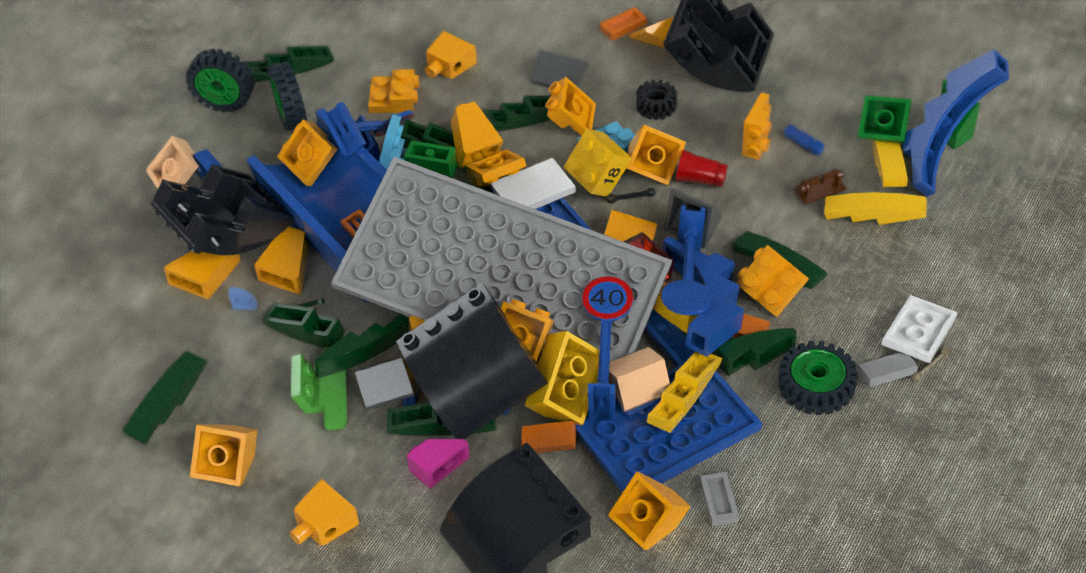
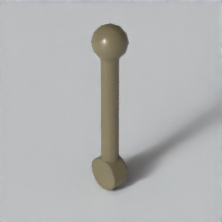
(917, 375)

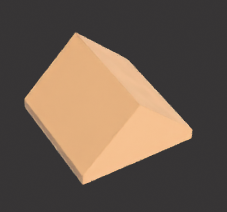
(638, 378)

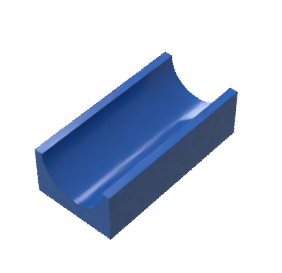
(339, 191)

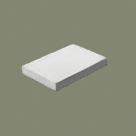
(535, 185)
(919, 328)

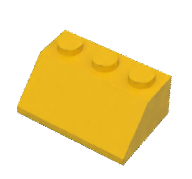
(568, 369)

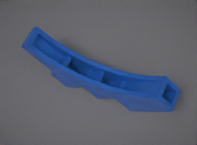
(942, 115)
(724, 317)

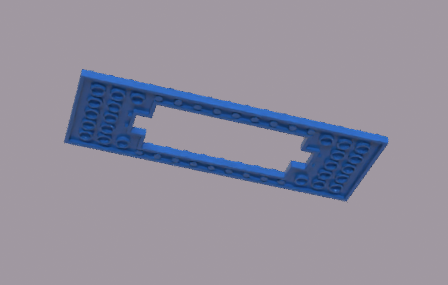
(631, 443)

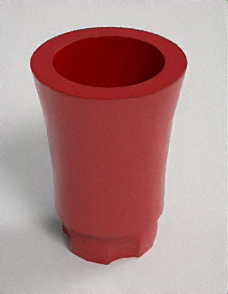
(700, 170)

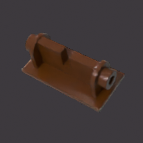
(819, 188)

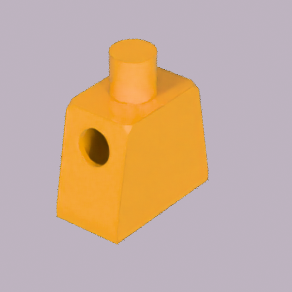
(449, 56)
(323, 515)

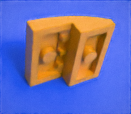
(624, 226)

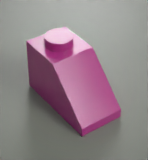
(437, 459)

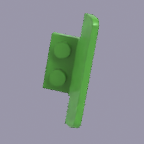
(319, 394)

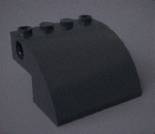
(720, 44)
(224, 215)
(470, 362)
(515, 517)

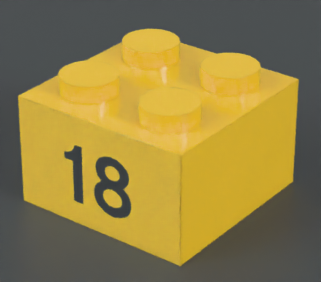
(597, 162)

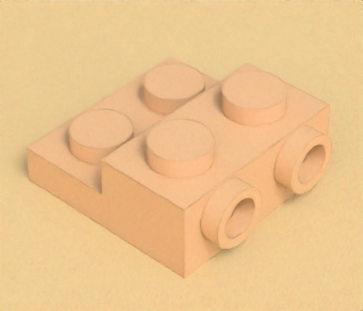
(173, 163)

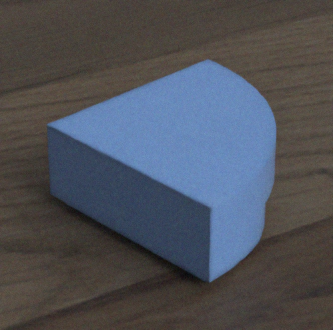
(242, 299)

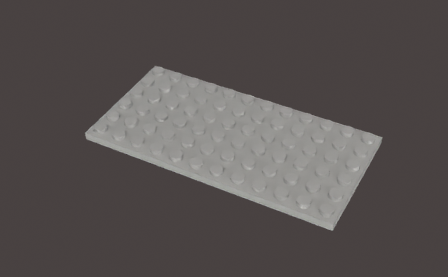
(439, 238)

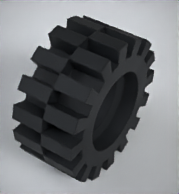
(654, 108)

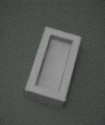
(887, 369)
(719, 499)

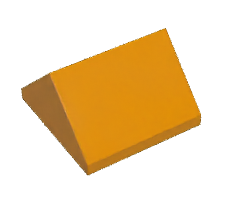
(654, 154)

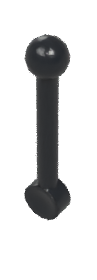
(611, 198)

